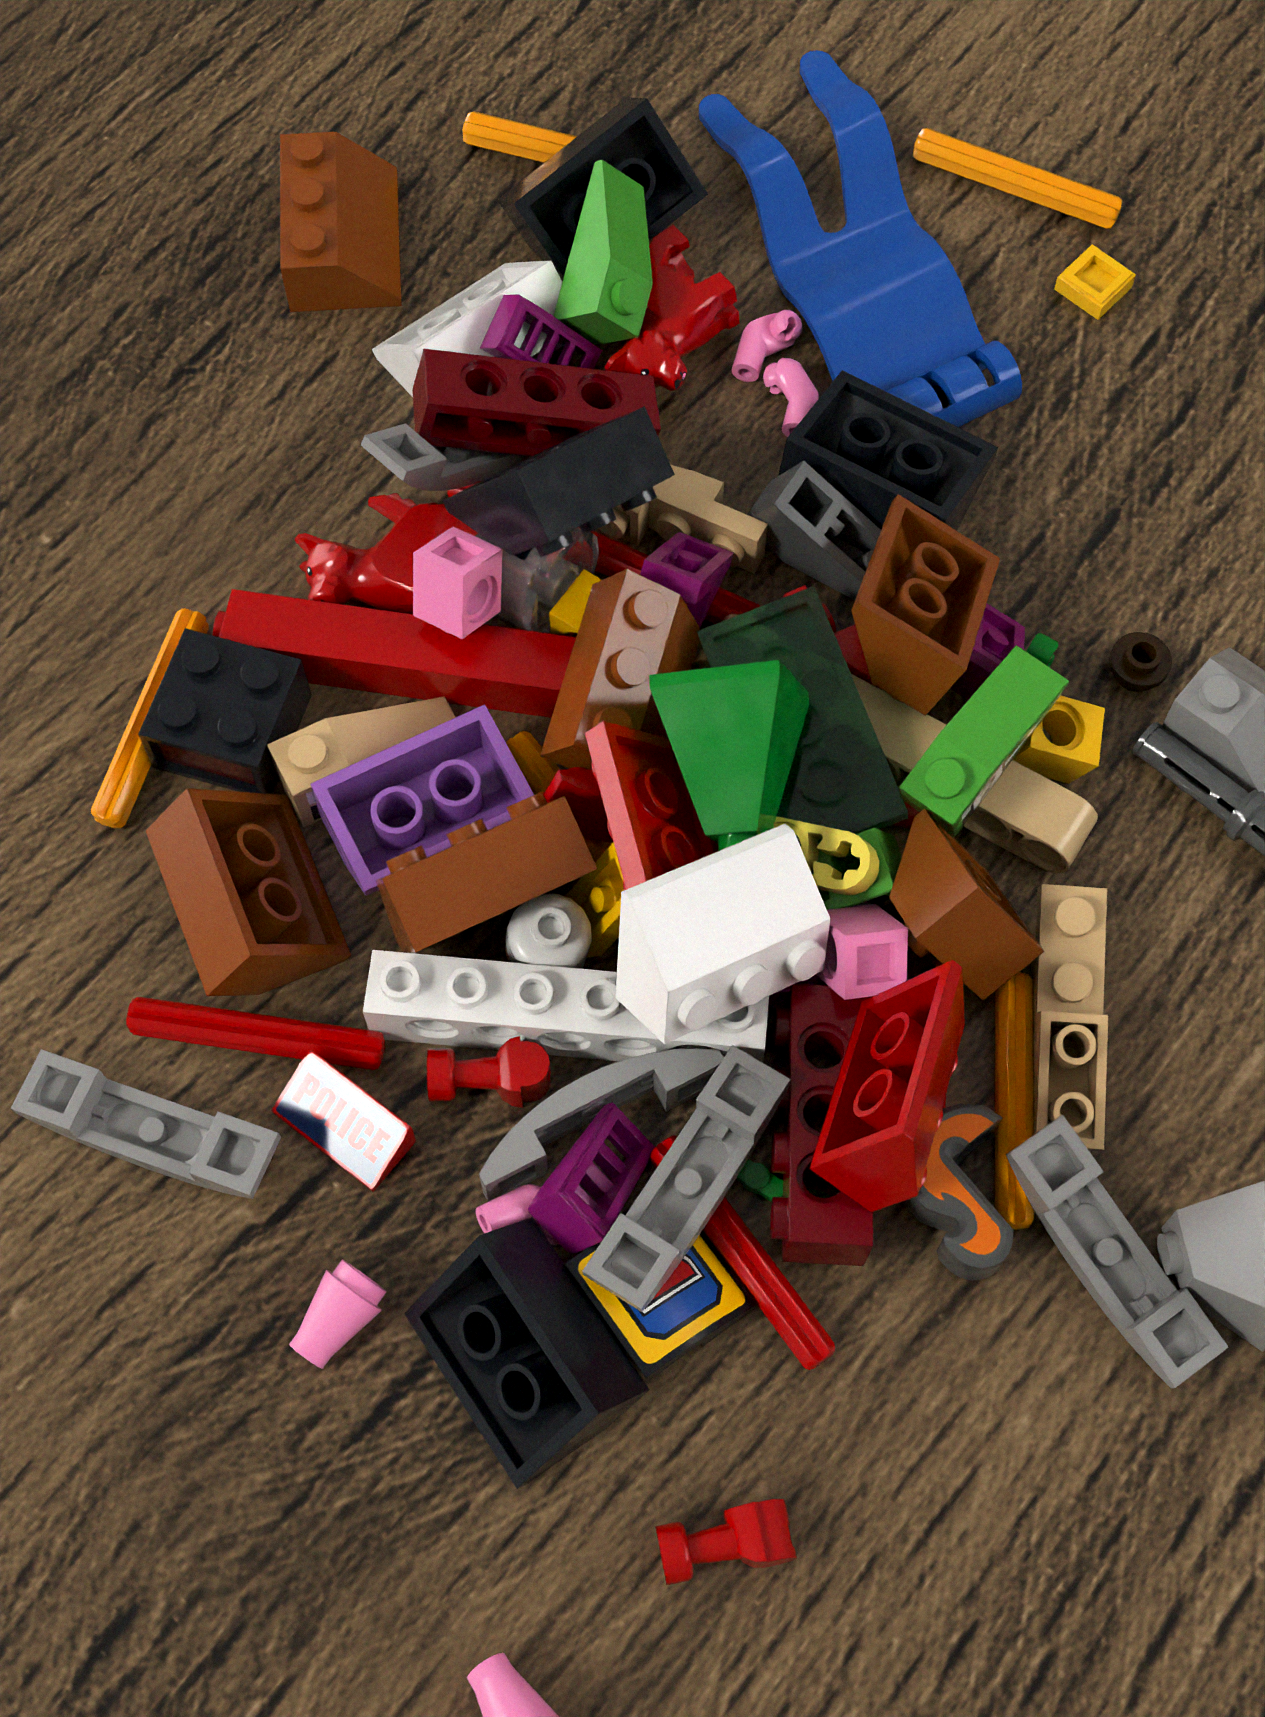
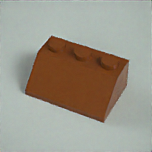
(338, 224)
(921, 605)
(623, 637)
(483, 872)
(245, 891)

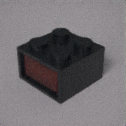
(222, 710)

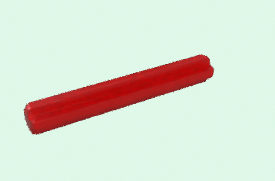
(255, 1032)
(763, 1280)

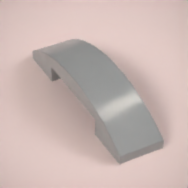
(433, 466)
(145, 1128)
(520, 1155)
(689, 1181)
(1110, 1256)

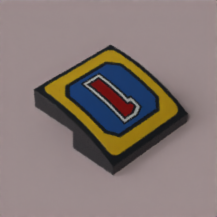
(689, 1310)

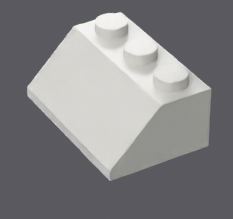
(465, 318)
(720, 934)

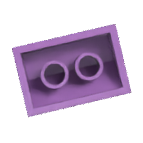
(419, 794)

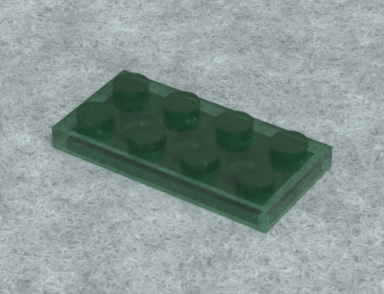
(838, 764)

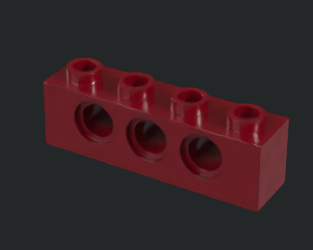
(519, 403)
(813, 1227)

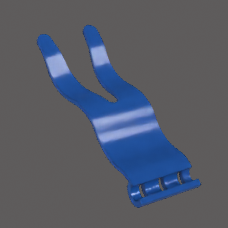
(879, 287)

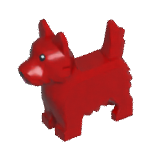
(677, 315)
(383, 572)

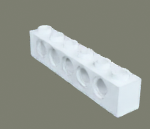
(554, 1006)

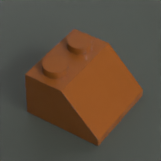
(958, 910)

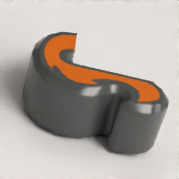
(951, 1202)

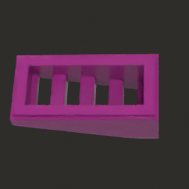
(508, 322)
(563, 1204)

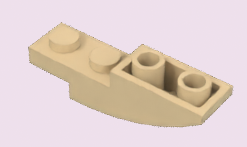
(695, 507)
(1068, 1011)

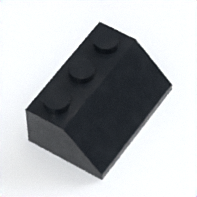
(630, 139)
(886, 447)
(567, 487)
(524, 1350)

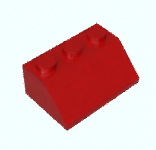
(893, 1089)

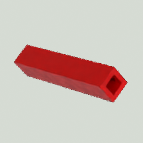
(402, 653)

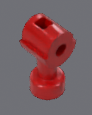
(517, 1073)
(751, 1532)

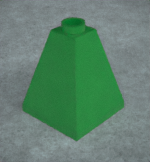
(733, 741)

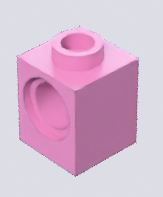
(457, 582)
(864, 951)

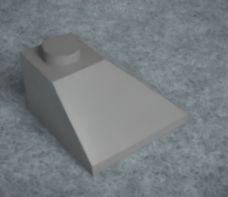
(1224, 717)
(1220, 1258)

